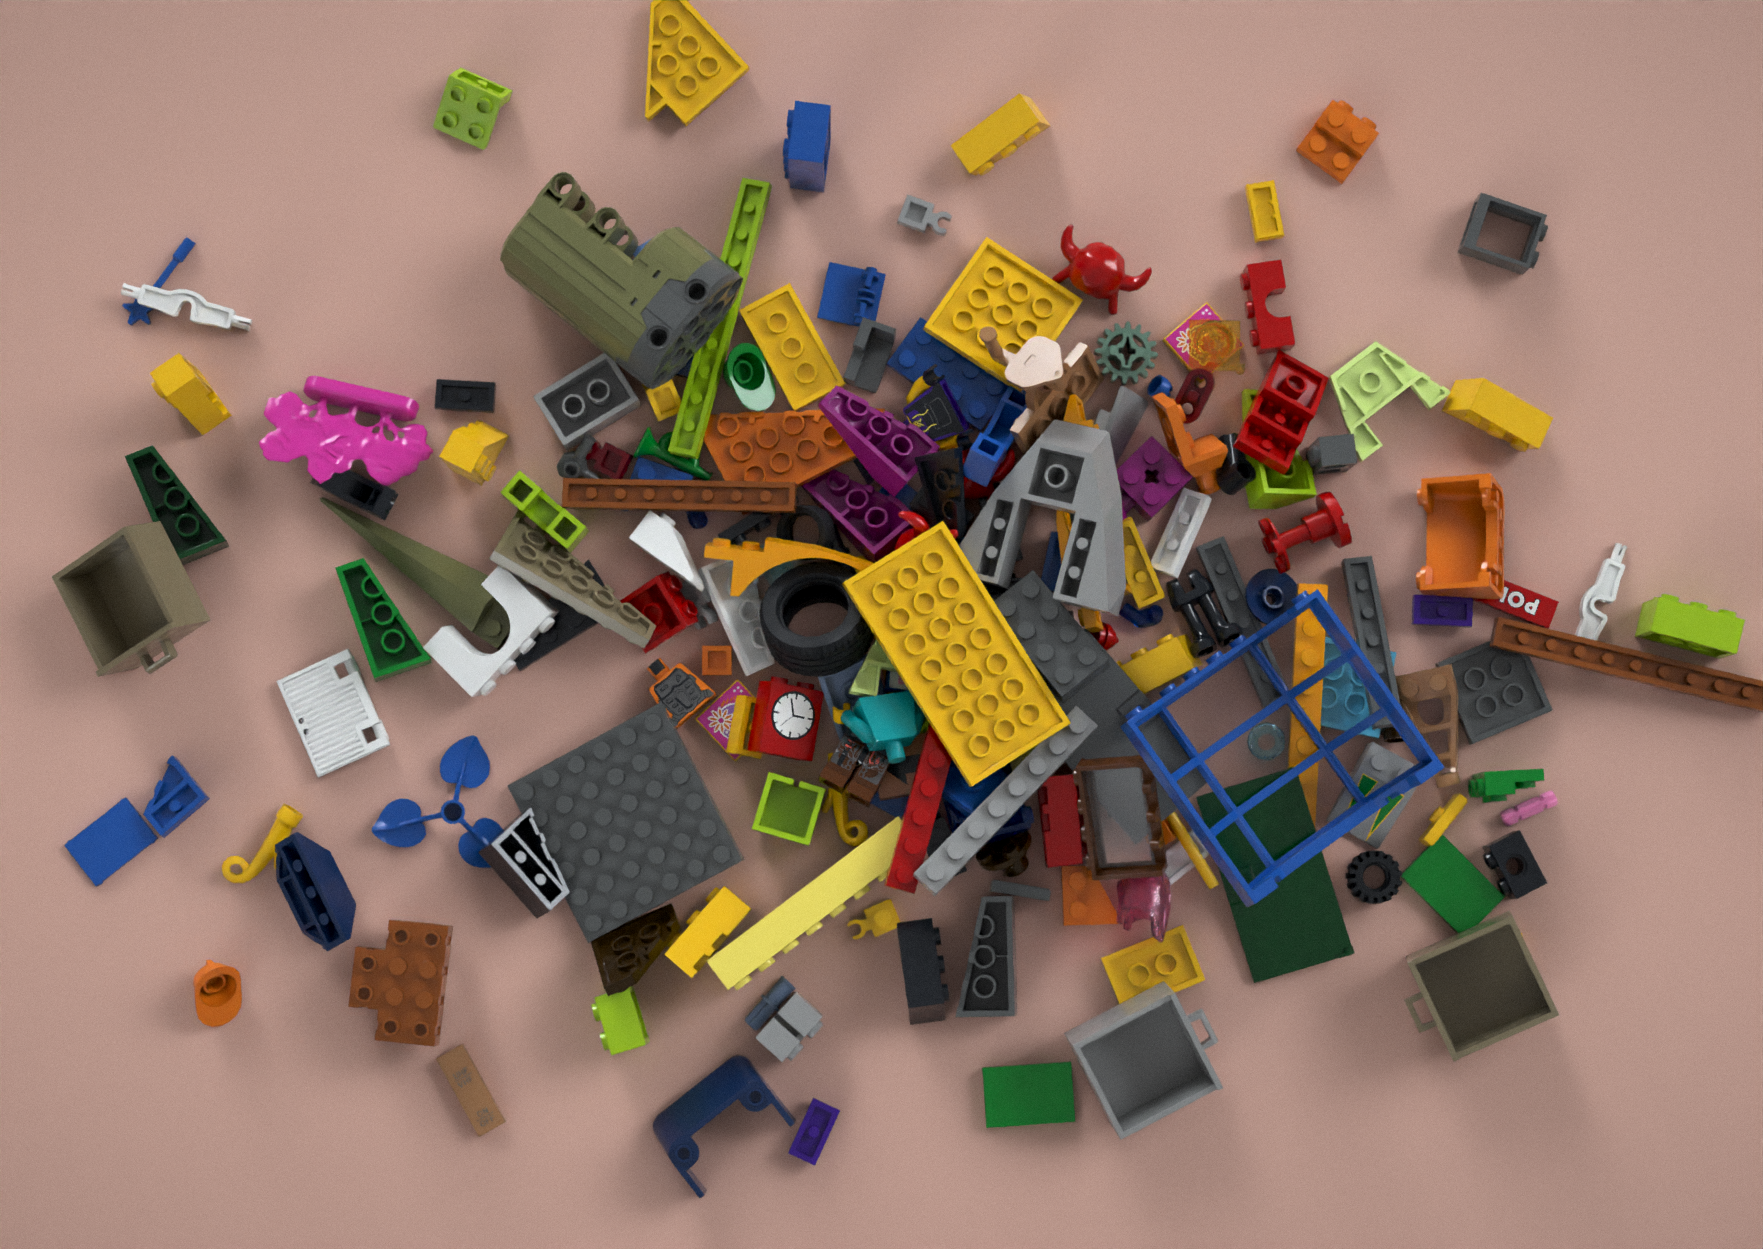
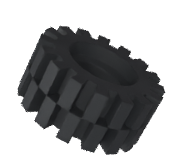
(1390, 870)

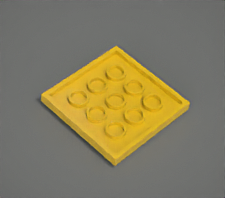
(1003, 294)

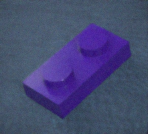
(1442, 611)
(814, 1131)

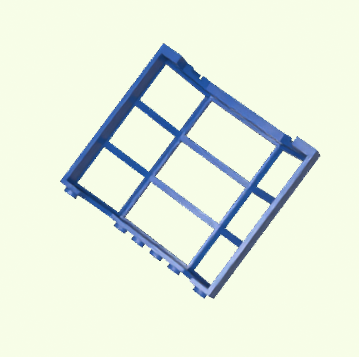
(1365, 806)

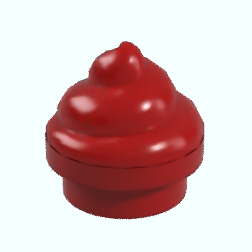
(1107, 637)

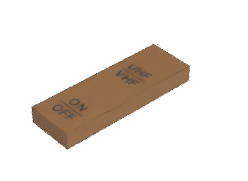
(471, 1090)

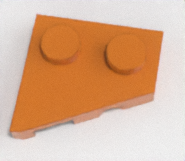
(1084, 899)

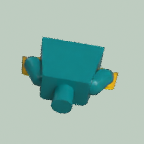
(884, 722)

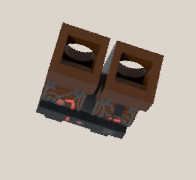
(848, 756)

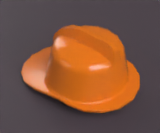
(217, 993)

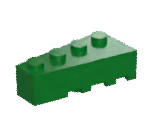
(381, 628)

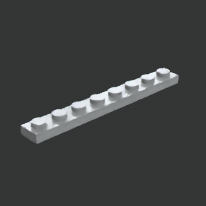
(1003, 802)

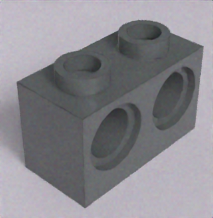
(1332, 454)

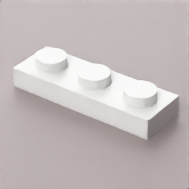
(1180, 532)

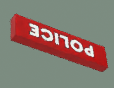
(1524, 605)

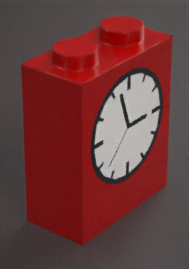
(786, 719)

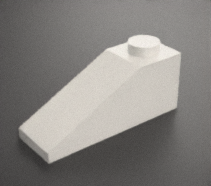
(665, 544)

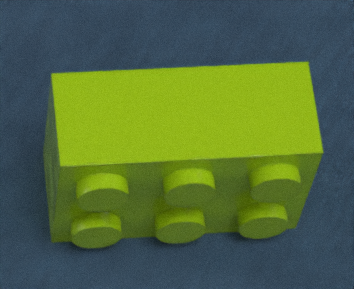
(1690, 626)

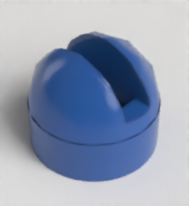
(1158, 385)

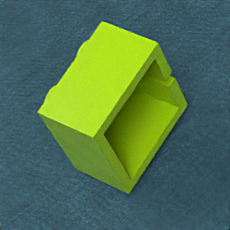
(788, 810)
(621, 1021)

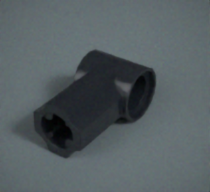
(1236, 469)

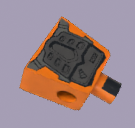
(679, 691)

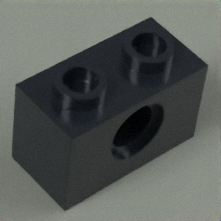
(1528, 874)

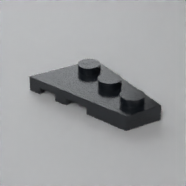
(944, 487)

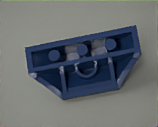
(315, 890)

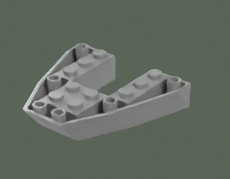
(1069, 472)

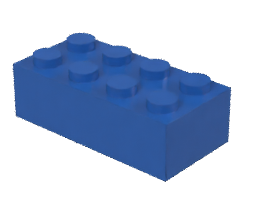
(807, 146)

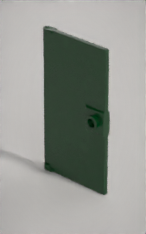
(1299, 919)

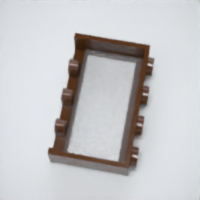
(1120, 818)

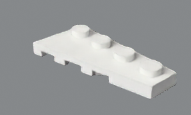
(738, 616)

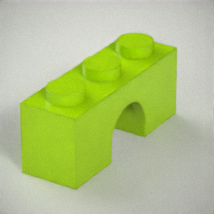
(544, 511)

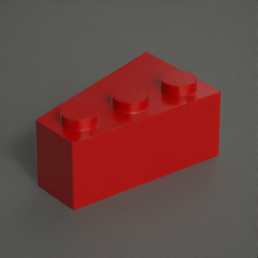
(1061, 822)

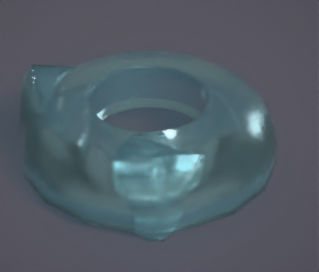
(1257, 732)

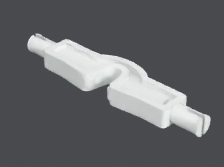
(172, 301)
(1603, 590)

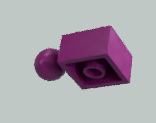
(1151, 497)

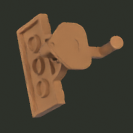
(1046, 379)

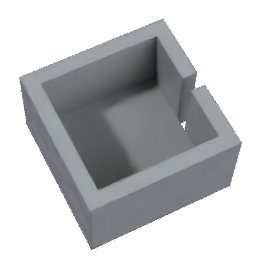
(789, 1027)

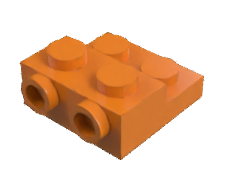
(1338, 140)

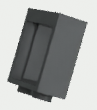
(1509, 210)

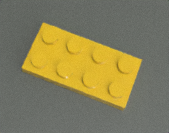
(791, 347)

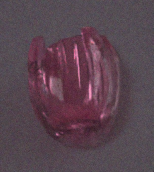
(1145, 899)

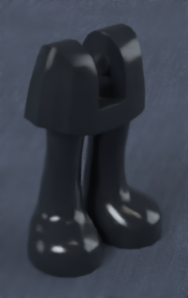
(1201, 595)

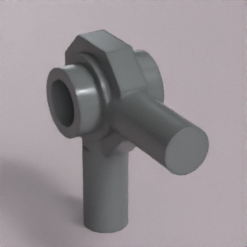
(574, 463)

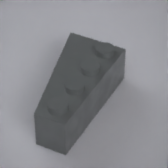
(991, 967)

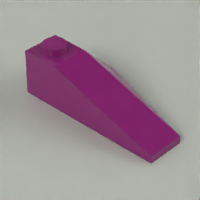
(877, 439)
(860, 513)

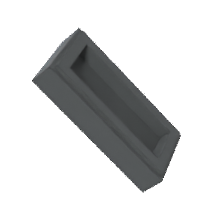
(1020, 890)

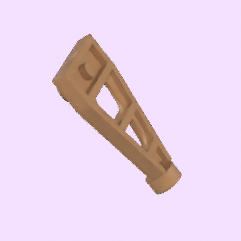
(1431, 684)

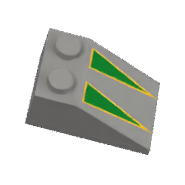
(1373, 770)

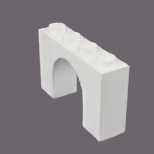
(528, 616)

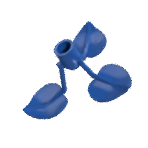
(461, 764)

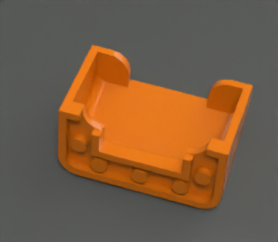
(1463, 537)

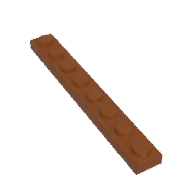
(679, 495)

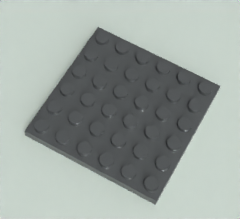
(627, 821)

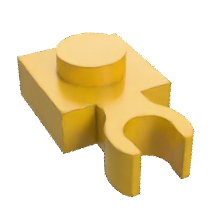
(880, 919)

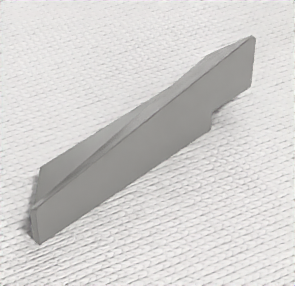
(1121, 421)

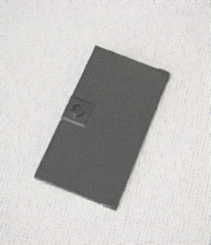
(1106, 703)

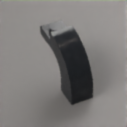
(360, 492)

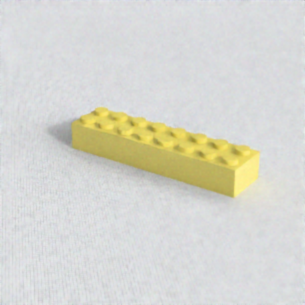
(806, 909)

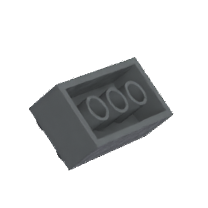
(1051, 637)

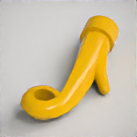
(841, 815)
(286, 820)

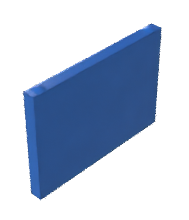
(111, 841)

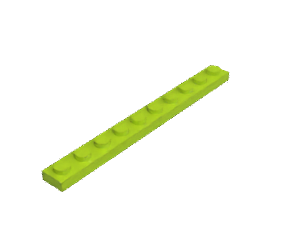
(710, 359)

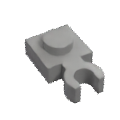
(919, 214)
(700, 600)

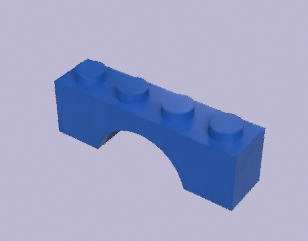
(996, 440)

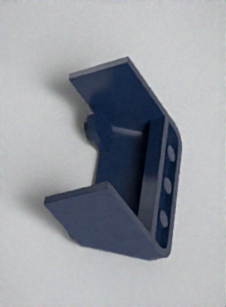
(730, 1081)

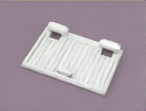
(333, 713)

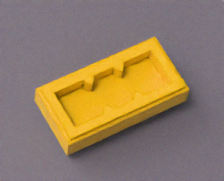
(1264, 211)
(1442, 818)

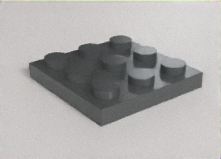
(1495, 690)

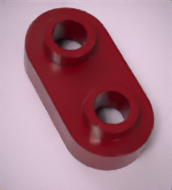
(1194, 395)

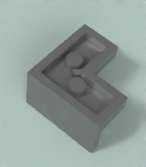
(869, 355)

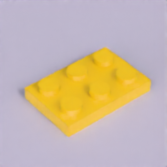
(1151, 963)

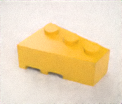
(190, 393)
(1498, 413)
(474, 450)
(1160, 664)
(707, 930)

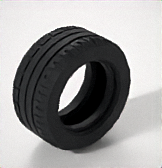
(813, 654)

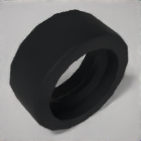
(822, 518)

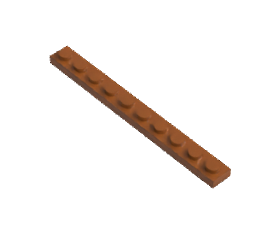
(1627, 664)

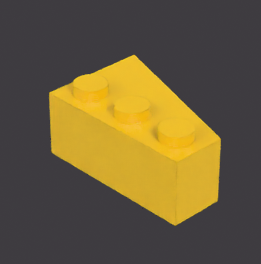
(1000, 134)

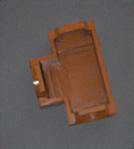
(405, 982)

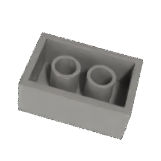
(587, 400)

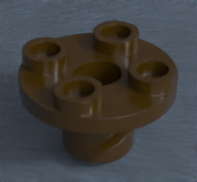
(1006, 854)

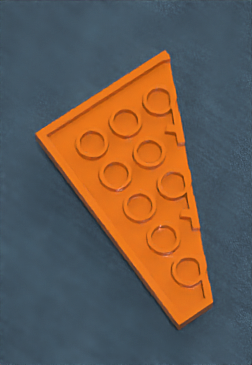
(775, 446)

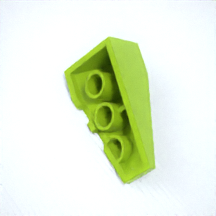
(1272, 488)

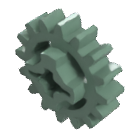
(1114, 354)

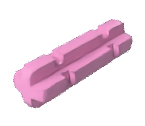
(1529, 808)

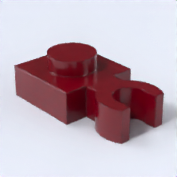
(610, 460)

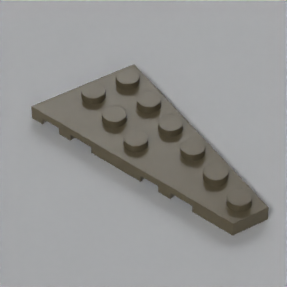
(565, 578)

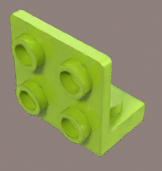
(470, 107)

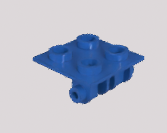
(851, 294)

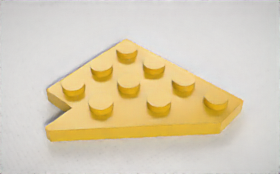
(686, 62)

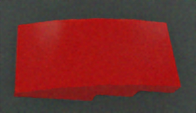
(1281, 412)

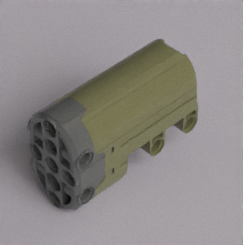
(636, 311)

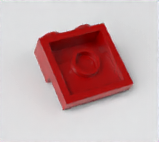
(664, 606)

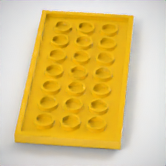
(956, 653)

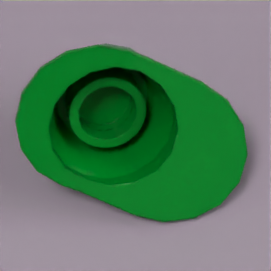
(749, 377)

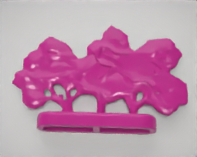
(337, 440)

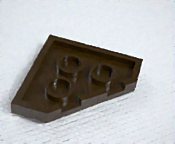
(633, 947)

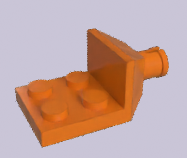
(1197, 456)

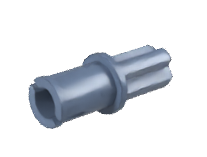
(769, 1003)

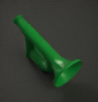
(649, 446)

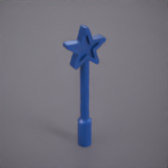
(141, 312)

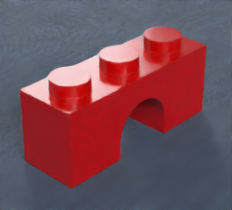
(1268, 331)

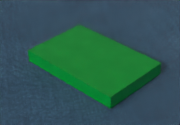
(1452, 885)
(1028, 1094)

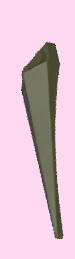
(443, 578)

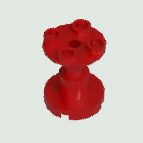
(1314, 527)

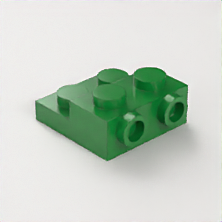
(1496, 785)

